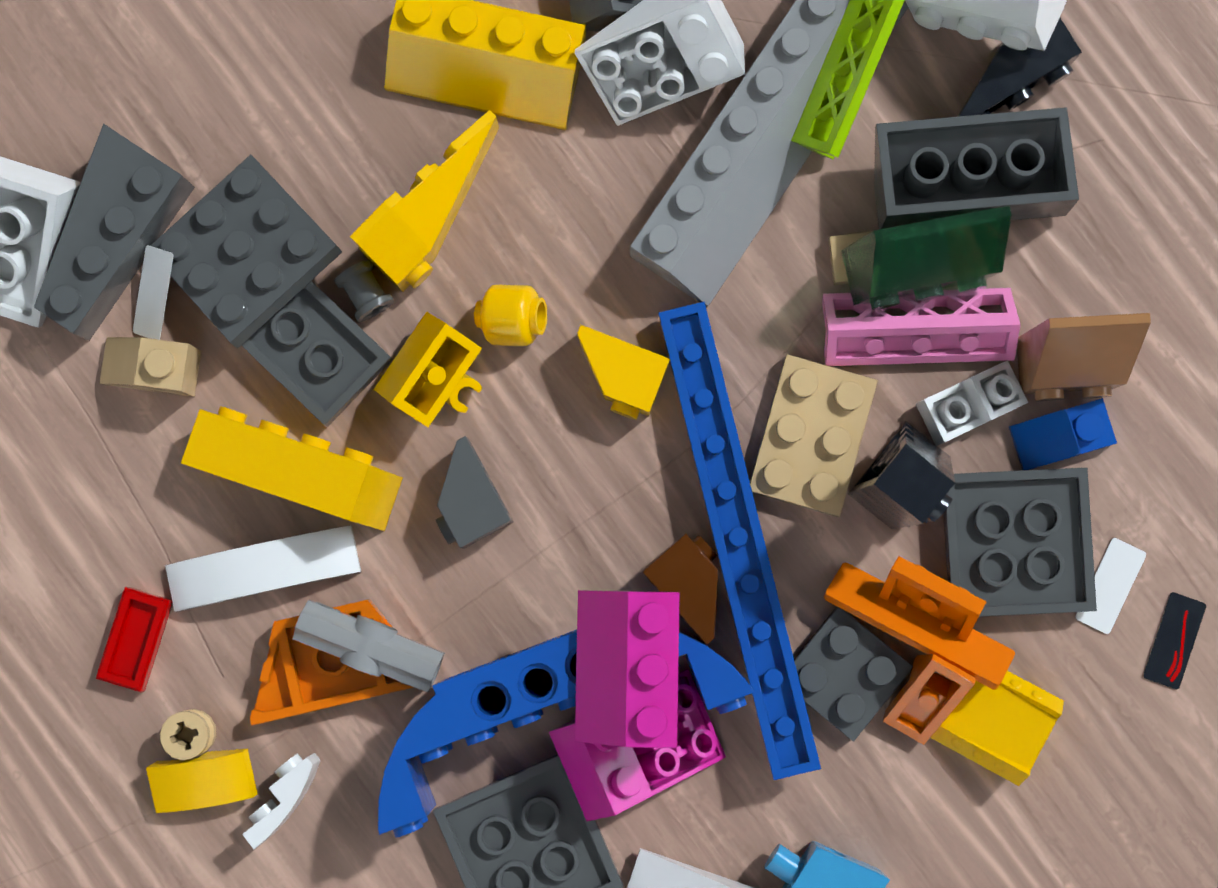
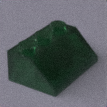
(927, 257)

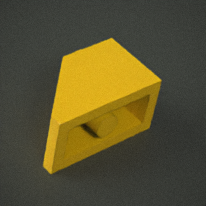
(623, 372)

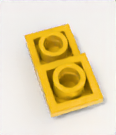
(202, 781)

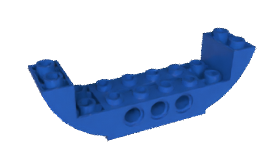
(461, 713)

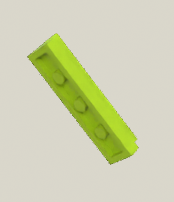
(846, 75)

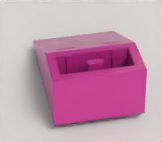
(618, 777)

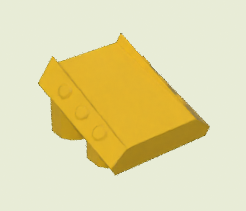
(1002, 726)

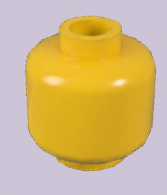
(511, 315)

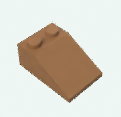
(1080, 355)

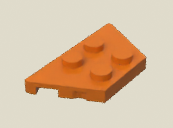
(308, 679)

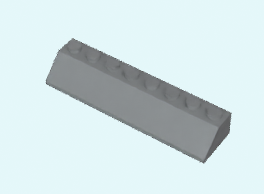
(741, 160)

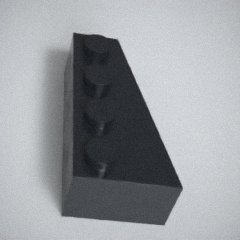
(907, 481)

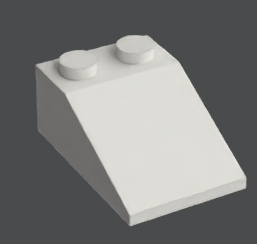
(31, 223)

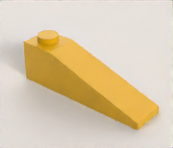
(410, 230)

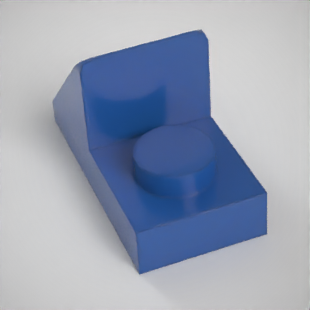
(1062, 434)

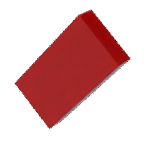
(134, 639)

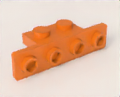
(925, 615)

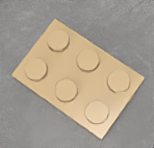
(812, 435)

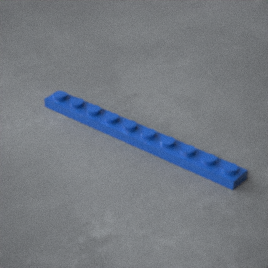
(739, 542)

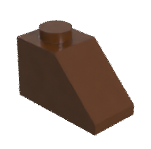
(690, 571)

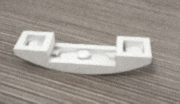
(262, 567)

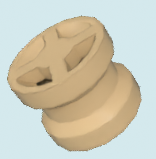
(198, 731)

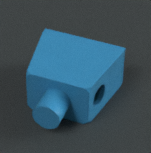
(823, 868)

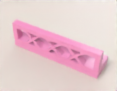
(922, 333)

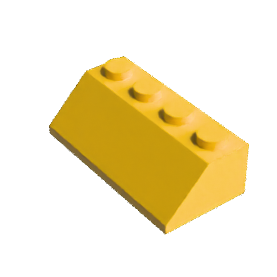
(485, 58)

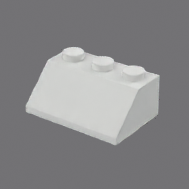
(1013, 22)

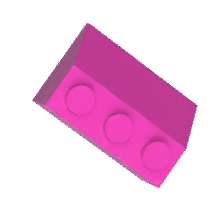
(627, 668)

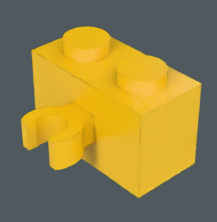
(430, 371)

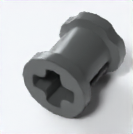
(364, 290)

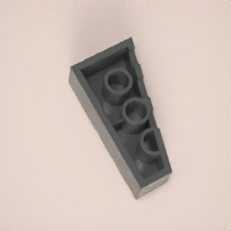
(117, 212)

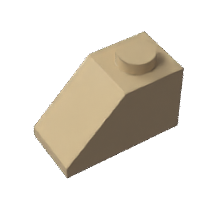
(151, 365)

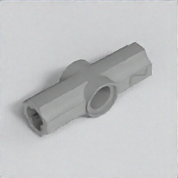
(368, 645)

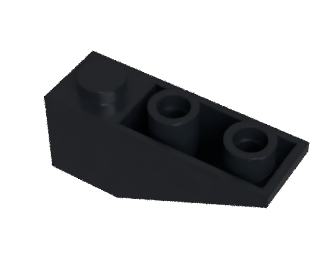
(1016, 72)

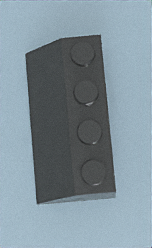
(975, 165)

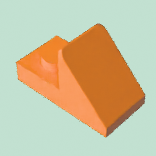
(927, 697)

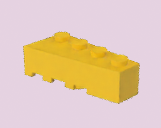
(292, 469)

